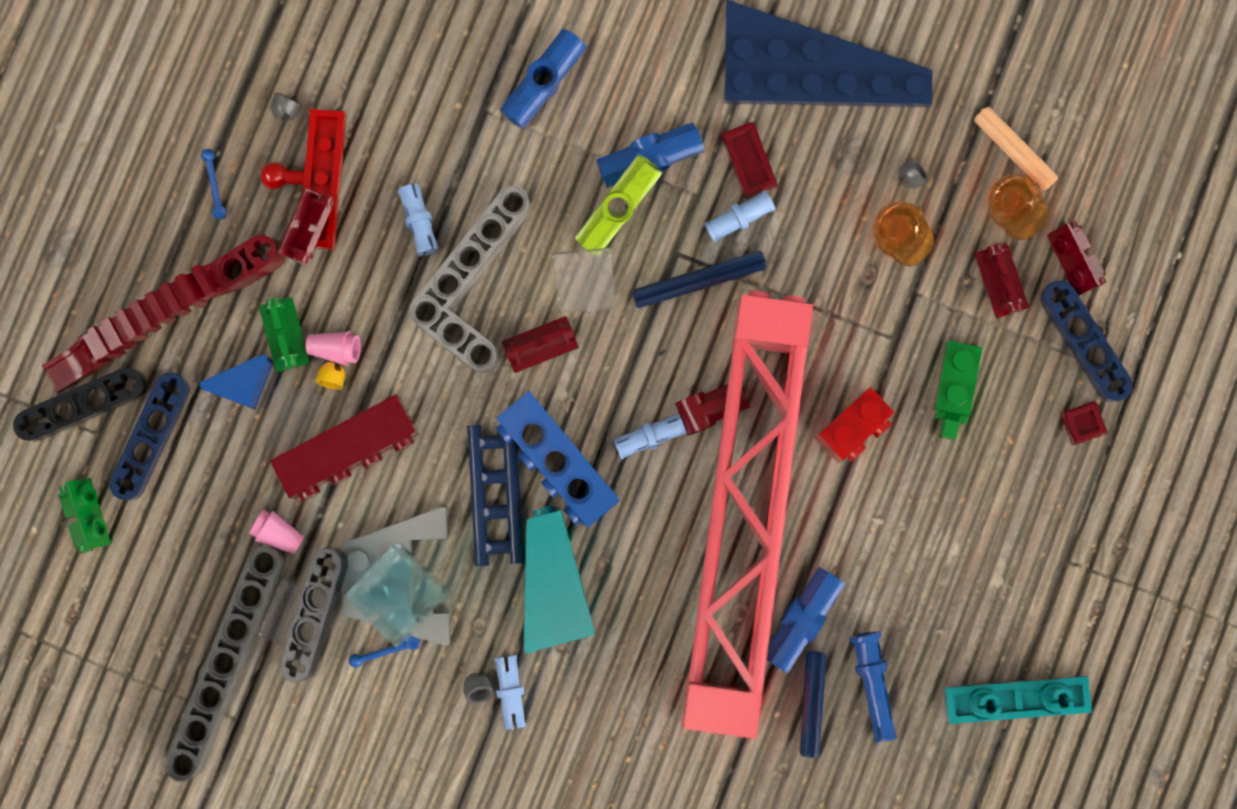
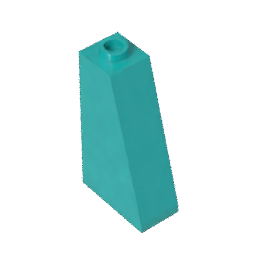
(553, 587)

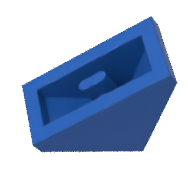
(241, 383)

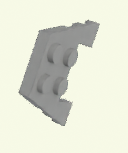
(368, 549)

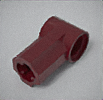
(704, 410)

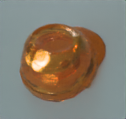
(1017, 206)
(903, 233)

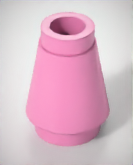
(335, 347)
(276, 532)

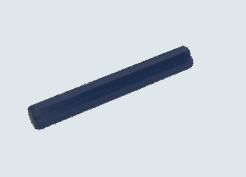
(699, 279)

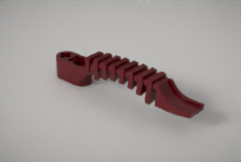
(129, 325)

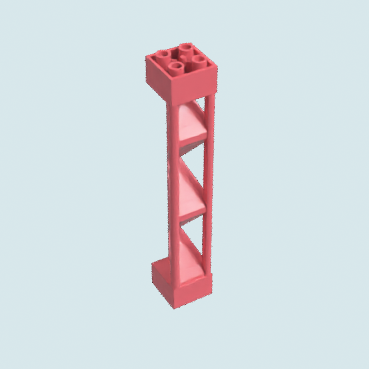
(772, 327)

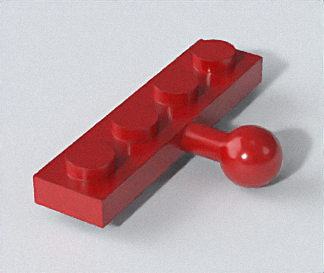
(322, 167)

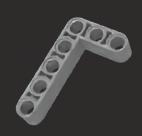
(466, 279)

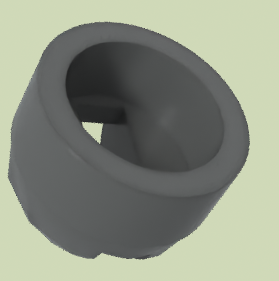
(284, 107)
(913, 173)
(477, 688)

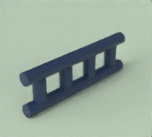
(480, 511)

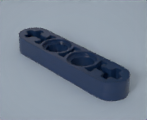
(1091, 338)
(144, 434)

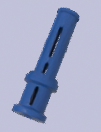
(872, 670)

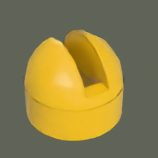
(331, 376)

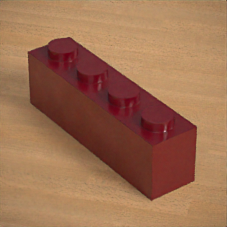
(345, 447)

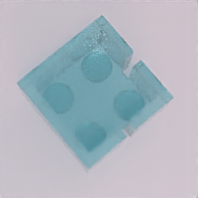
(400, 592)

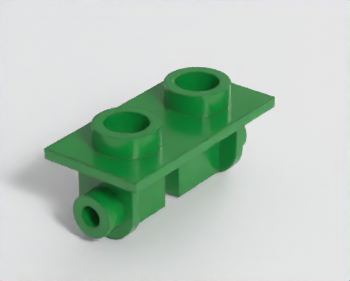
(284, 334)
(80, 500)

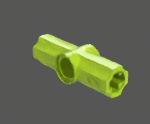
(632, 188)

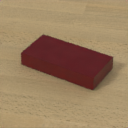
(749, 160)

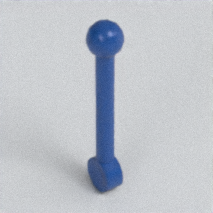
(218, 211)
(356, 660)

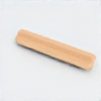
(1015, 148)

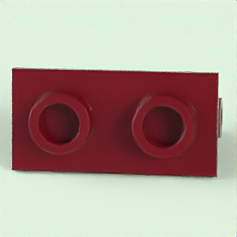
(306, 226)
(1069, 246)
(1001, 280)
(540, 344)

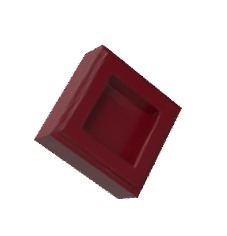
(1084, 423)

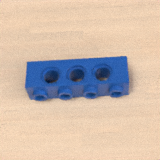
(598, 497)

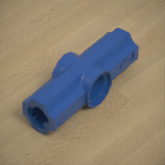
(557, 62)
(659, 149)
(803, 619)

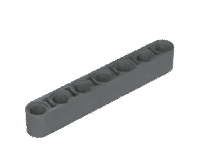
(213, 675)

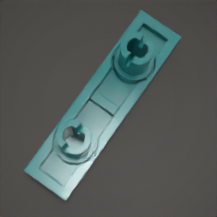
(1017, 699)

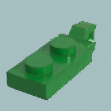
(956, 386)

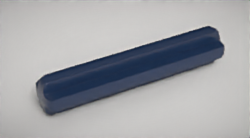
(812, 704)

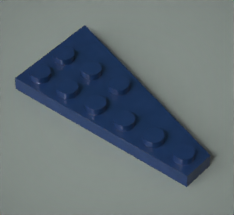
(796, 65)

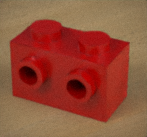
(856, 423)

